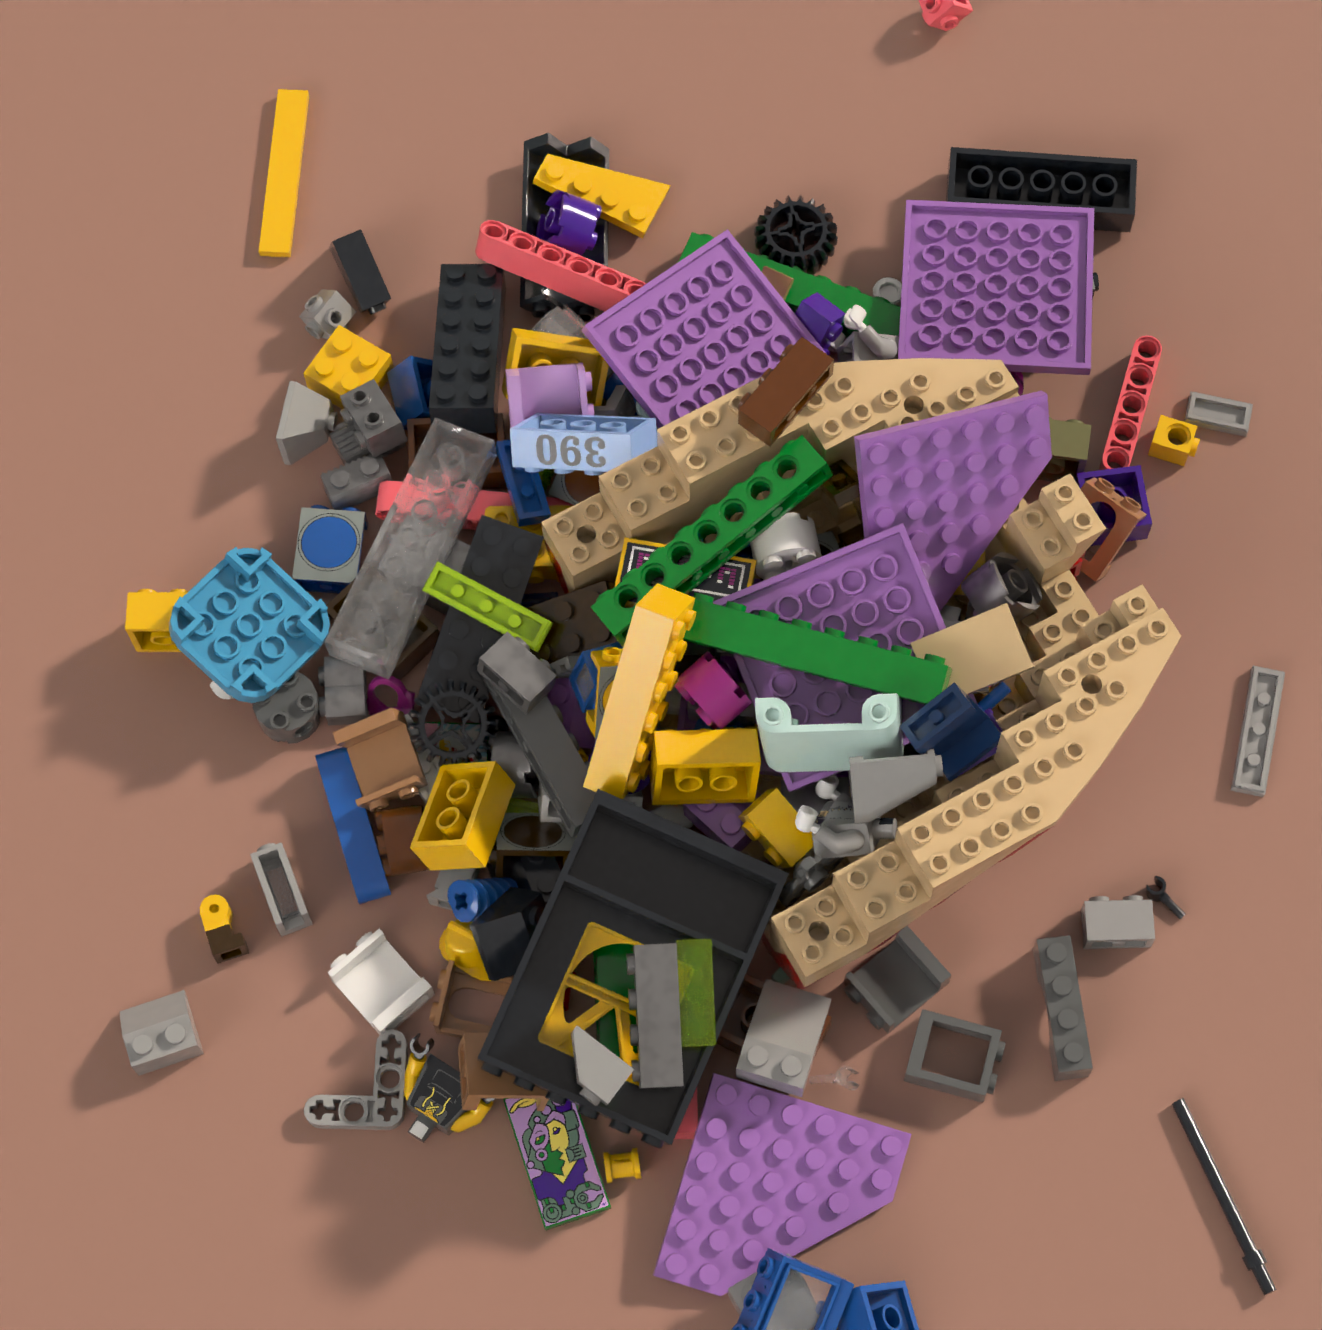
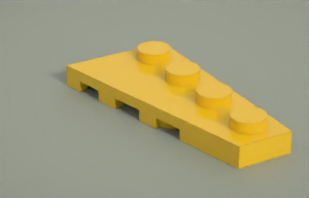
(624, 198)

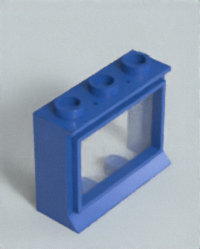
(793, 1296)

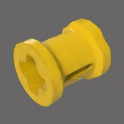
(622, 1165)

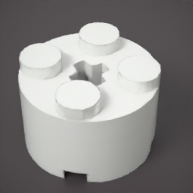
(785, 545)

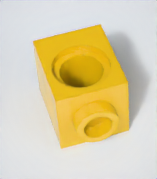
(1173, 428)

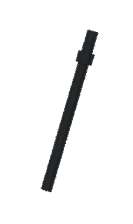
(1253, 1258)

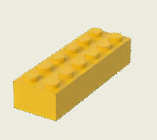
(640, 691)

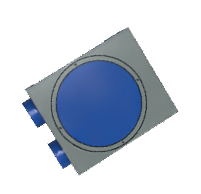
(328, 548)

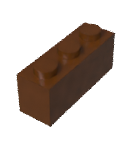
(784, 390)

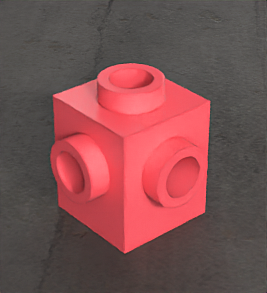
(944, 13)

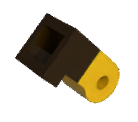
(217, 924)

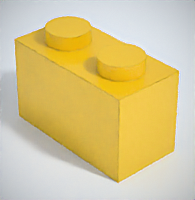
(772, 823)

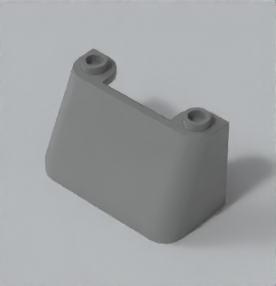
(888, 782)

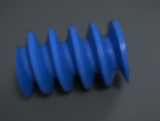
(472, 897)

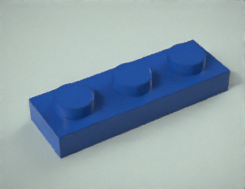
(523, 488)

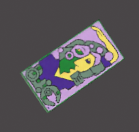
(557, 1161)

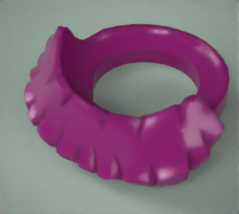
(405, 697)

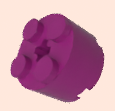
(713, 690)

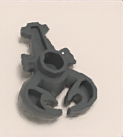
(809, 875)

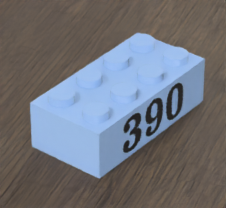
(580, 442)

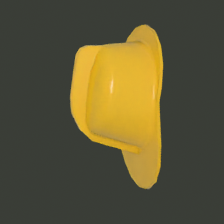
(459, 946)

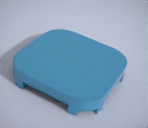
(249, 625)

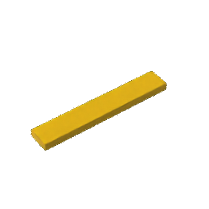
(284, 173)

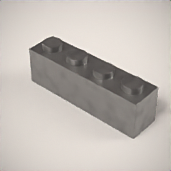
(657, 1016)

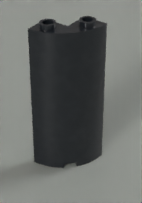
(534, 296)

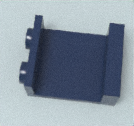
(954, 729)

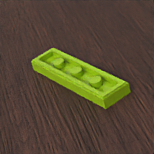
(487, 606)

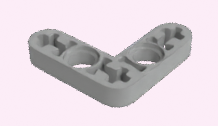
(371, 1104)

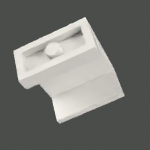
(379, 982)

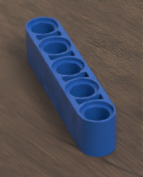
(353, 826)

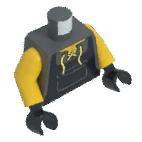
(435, 1095)

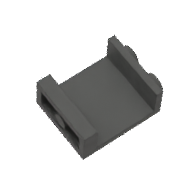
(897, 981)

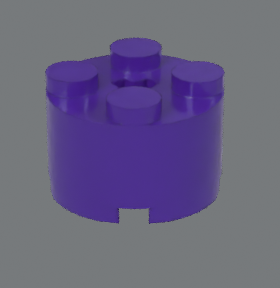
(569, 222)

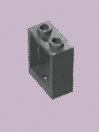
(947, 1084)

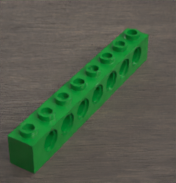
(715, 519)

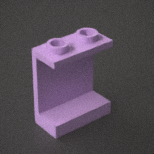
(548, 390)

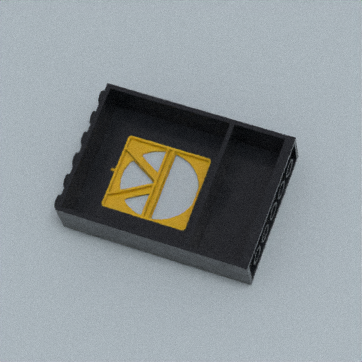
(630, 884)

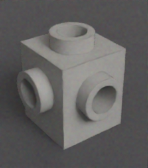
(325, 313)

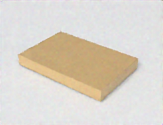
(979, 649)

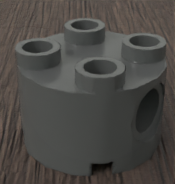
(291, 712)

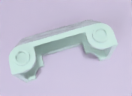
(829, 746)

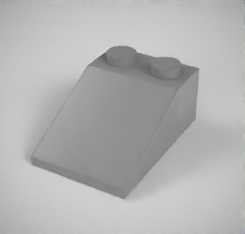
(783, 1038)

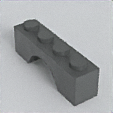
(1064, 1008)

